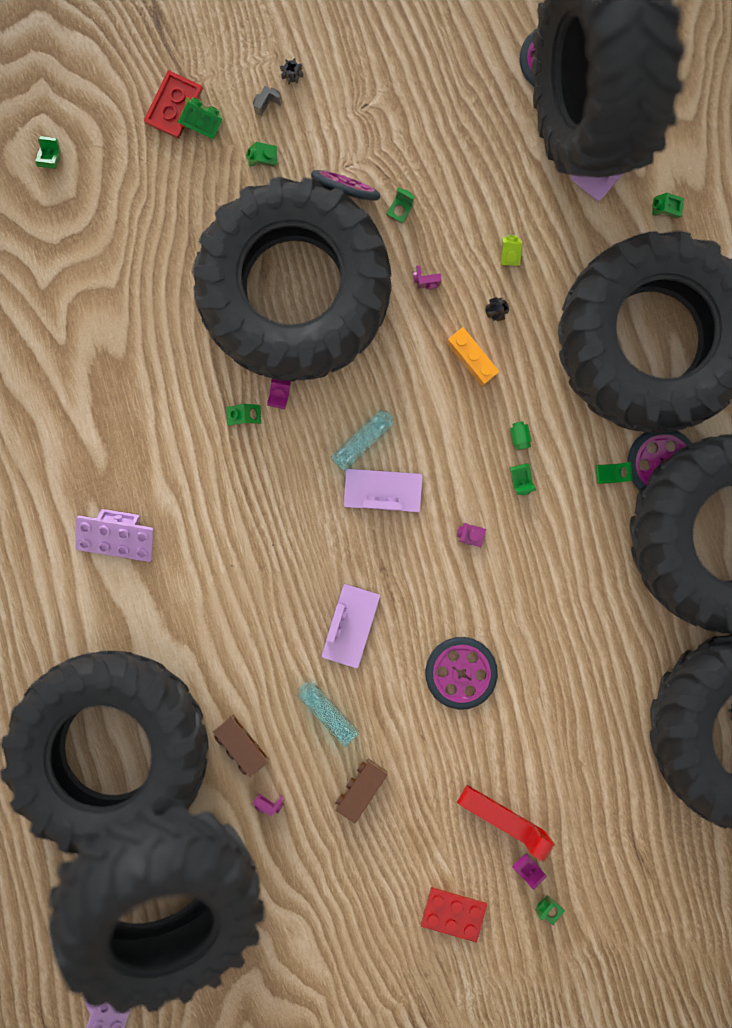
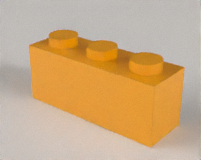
(472, 356)

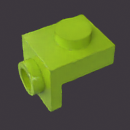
(511, 250)

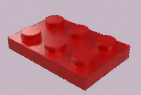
(170, 102)
(453, 914)

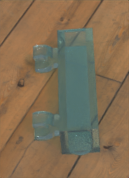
(363, 440)
(327, 713)

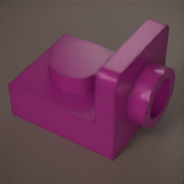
(279, 394)
(471, 534)

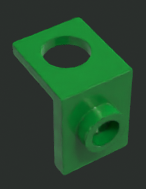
(406, 200)
(241, 414)
(612, 473)
(545, 906)

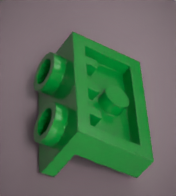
(200, 118)

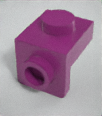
(428, 281)
(264, 805)
(529, 871)

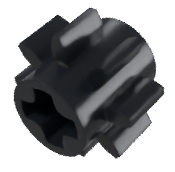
(291, 65)
(497, 309)

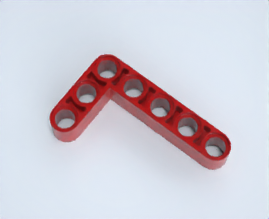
(535, 839)

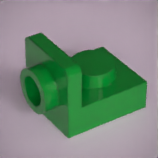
(668, 205)

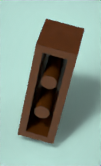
(240, 746)
(360, 790)

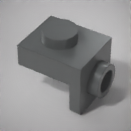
(263, 99)

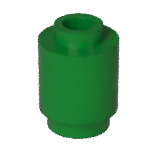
(520, 435)

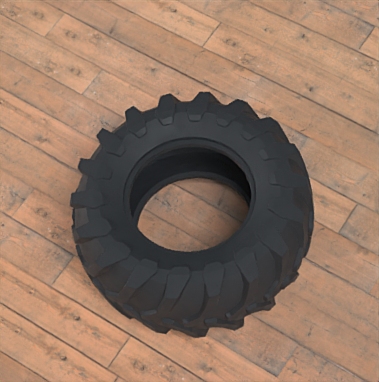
(606, 82)
(280, 215)
(591, 353)
(665, 528)
(684, 729)
(36, 754)
(164, 957)

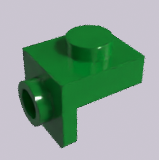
(48, 153)
(262, 154)
(522, 479)

